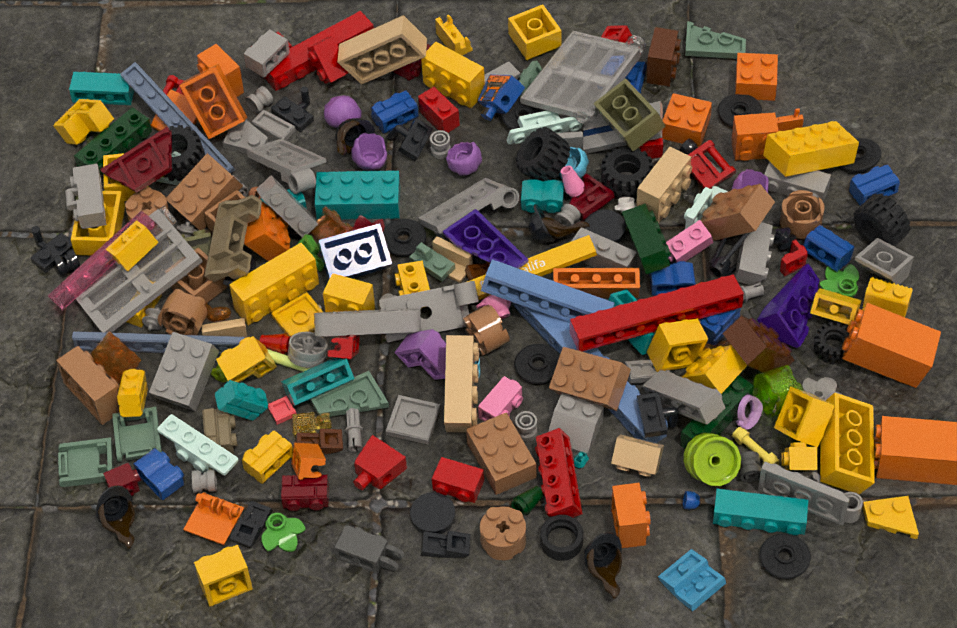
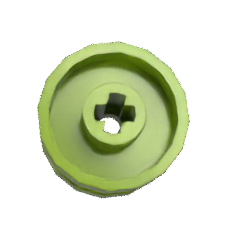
(712, 459)

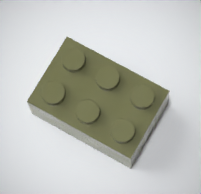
(629, 114)

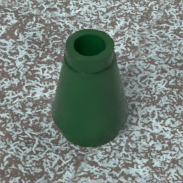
(527, 500)

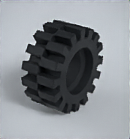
(826, 351)

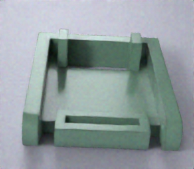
(137, 439)
(81, 462)

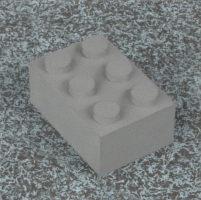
(184, 371)

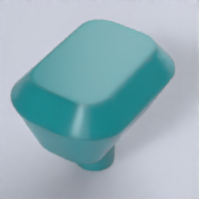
(580, 459)

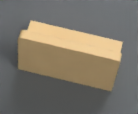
(456, 255)
(226, 328)

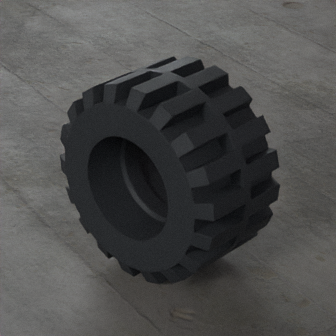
(184, 140)
(542, 155)
(622, 161)
(881, 219)

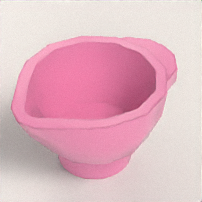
(499, 304)

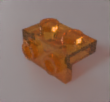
(330, 225)
(114, 356)

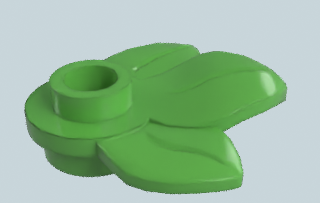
(840, 280)
(282, 535)

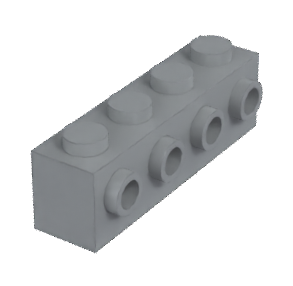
(688, 397)

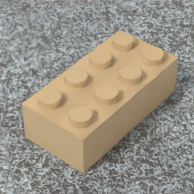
(382, 50)
(459, 383)

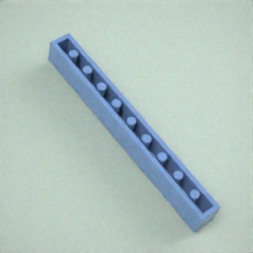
(557, 335)

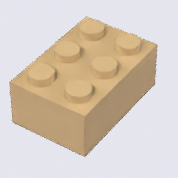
(665, 183)

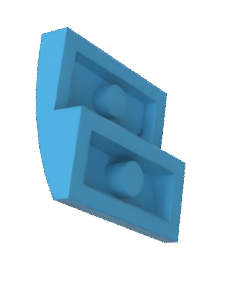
(692, 580)

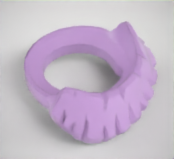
(755, 412)

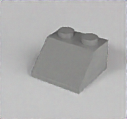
(885, 261)
(578, 420)

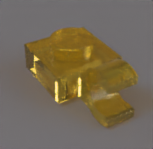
(310, 423)

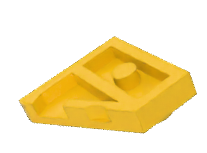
(891, 515)

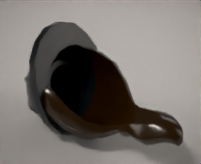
(349, 131)
(548, 229)
(117, 513)
(605, 560)

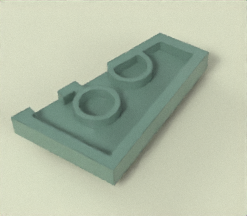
(706, 43)
(358, 393)

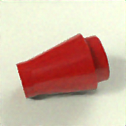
(276, 342)

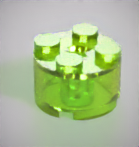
(774, 387)

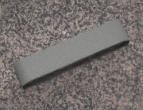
(367, 322)

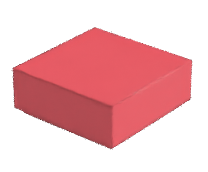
(281, 410)

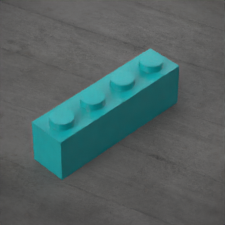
(760, 512)

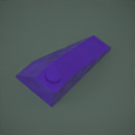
(483, 240)
(791, 307)

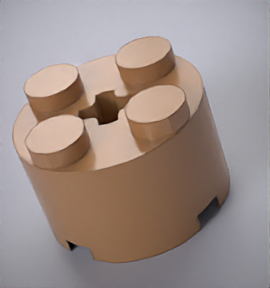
(145, 200)
(801, 213)
(183, 313)
(486, 329)
(503, 532)

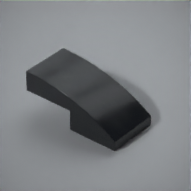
(252, 524)
(445, 546)

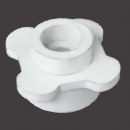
(625, 203)

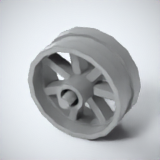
(307, 349)

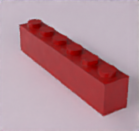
(297, 62)

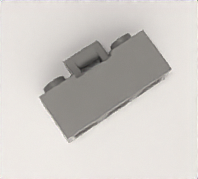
(90, 207)

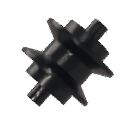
(784, 238)

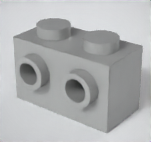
(266, 53)

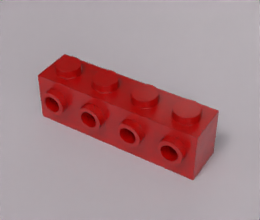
(558, 474)

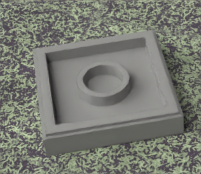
(413, 419)

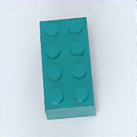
(359, 193)

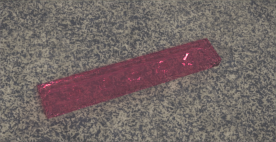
(92, 267)

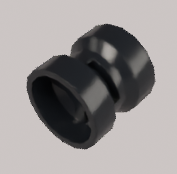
(71, 261)

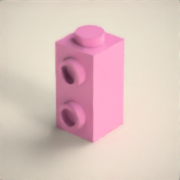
(689, 242)
(501, 399)

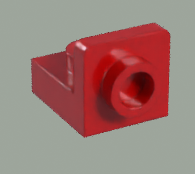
(617, 33)
(794, 260)

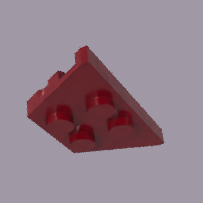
(143, 163)

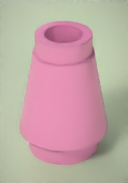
(572, 182)

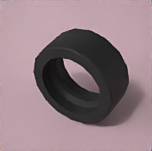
(557, 522)

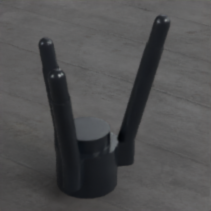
(721, 265)

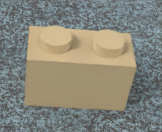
(637, 455)

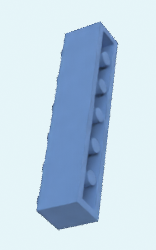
(540, 293)

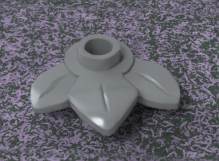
(823, 388)

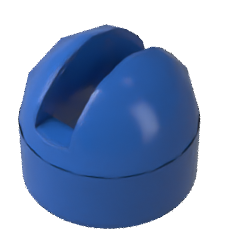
(690, 500)

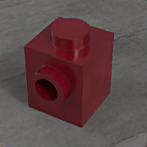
(124, 477)

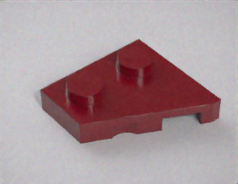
(593, 197)

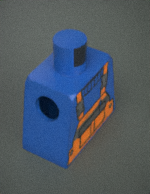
(499, 94)

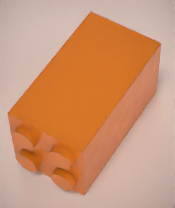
(891, 345)
(916, 450)

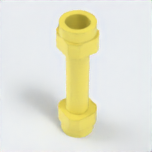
(742, 437)

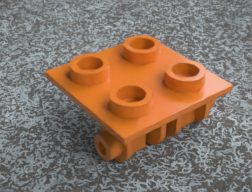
(213, 518)

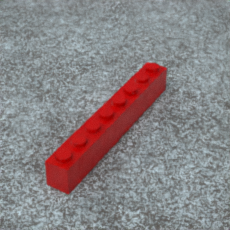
(646, 314)

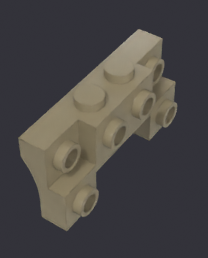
(228, 237)

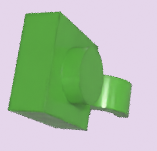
(312, 247)

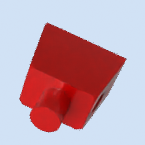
(378, 464)

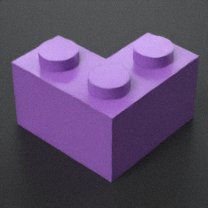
(424, 349)

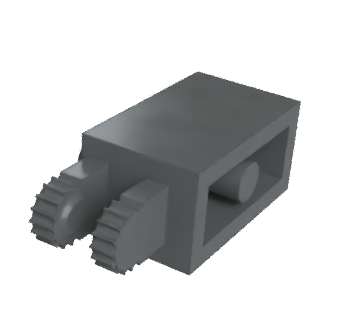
(366, 550)

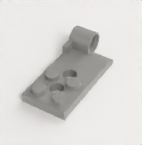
(290, 161)
(474, 197)
(446, 304)
(822, 499)

